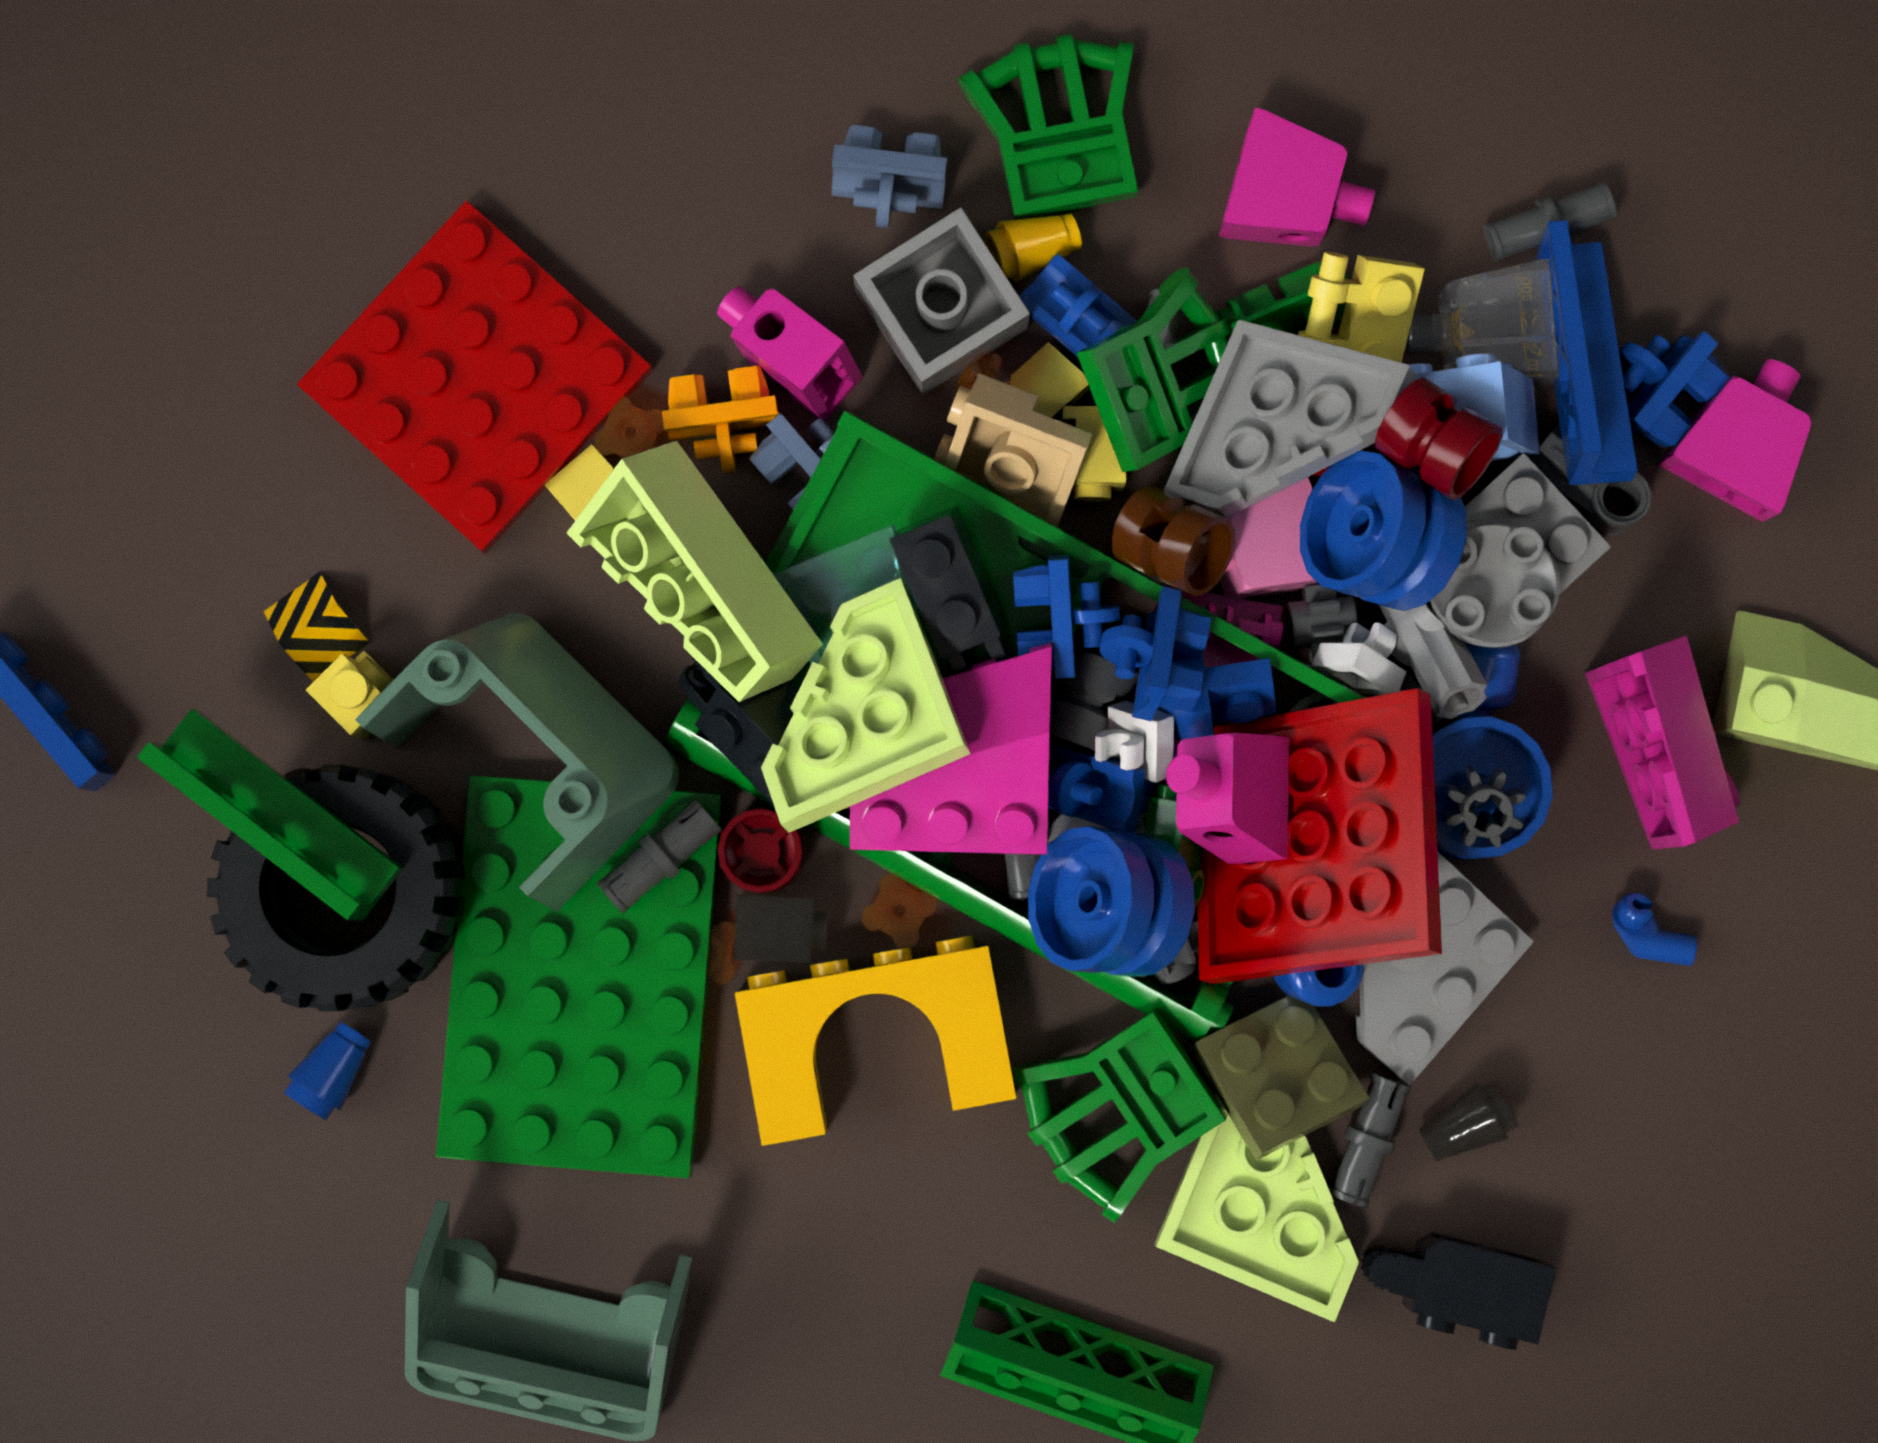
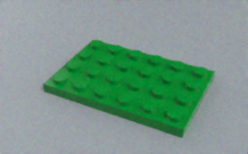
(578, 1023)

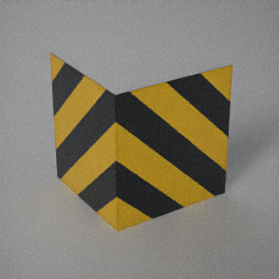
(313, 627)

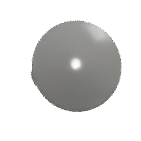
(1500, 588)

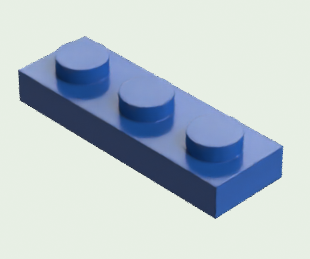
(41, 711)

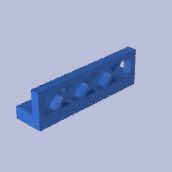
(1590, 379)

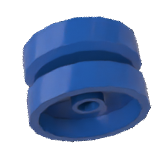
(1381, 532)
(1485, 746)
(1110, 902)

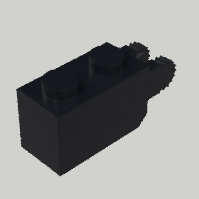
(951, 588)
(743, 728)
(1467, 1285)

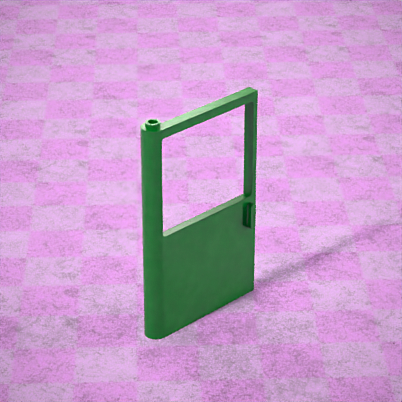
(881, 481)

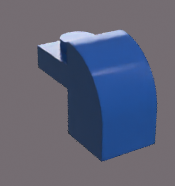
(1228, 693)

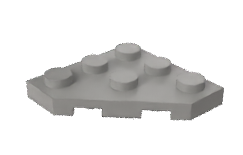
(1280, 415)
(1422, 1001)

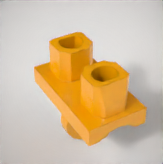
(693, 417)

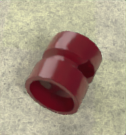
(1444, 442)
(760, 852)

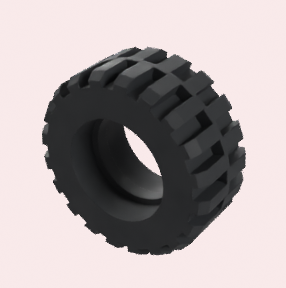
(400, 954)

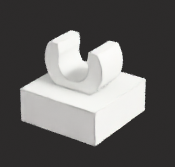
(1362, 660)
(1137, 741)

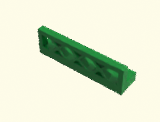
(273, 815)
(1071, 1389)

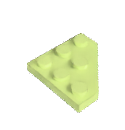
(864, 713)
(1261, 1221)

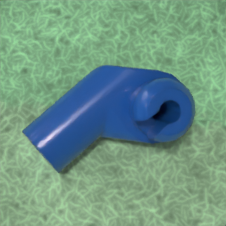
(1644, 936)

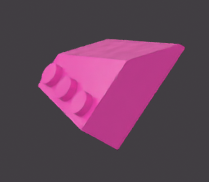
(1666, 744)
(995, 794)

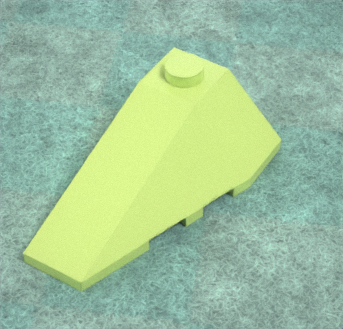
(1798, 693)

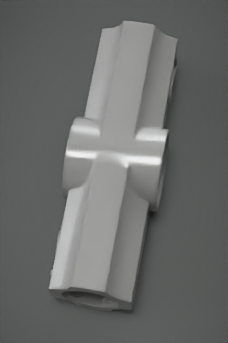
(1437, 659)

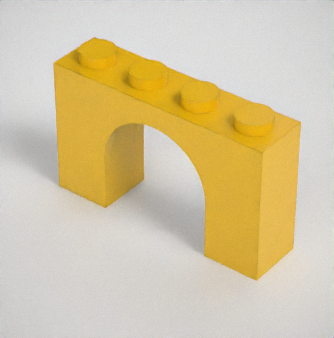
(785, 1019)

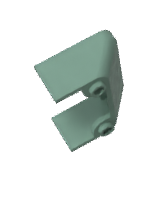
(613, 763)
(535, 1346)

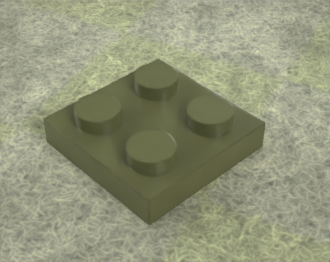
(1279, 1075)

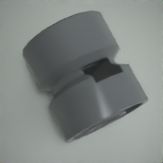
(1083, 701)

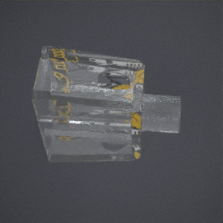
(1496, 314)

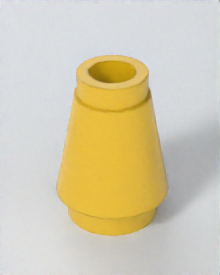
(1031, 243)

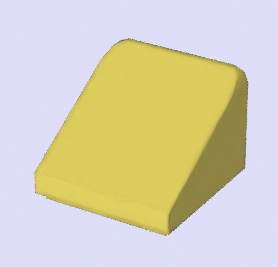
(1052, 379)
(580, 480)

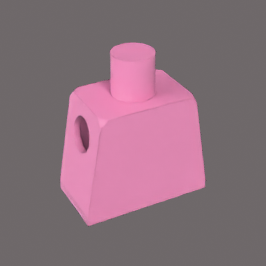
(1268, 546)

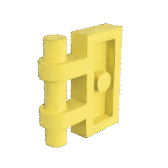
(1377, 305)

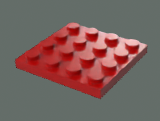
(475, 376)
(1358, 849)

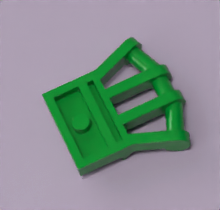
(1068, 162)
(1135, 378)
(1151, 1086)

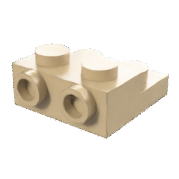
(1013, 447)

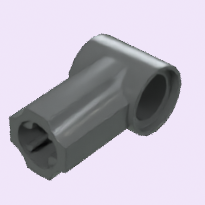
(1589, 497)

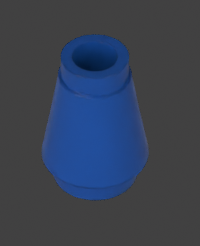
(328, 1071)

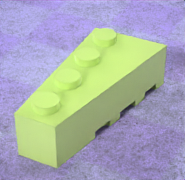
(697, 570)

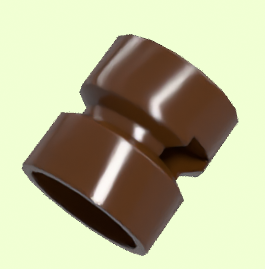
(1173, 540)

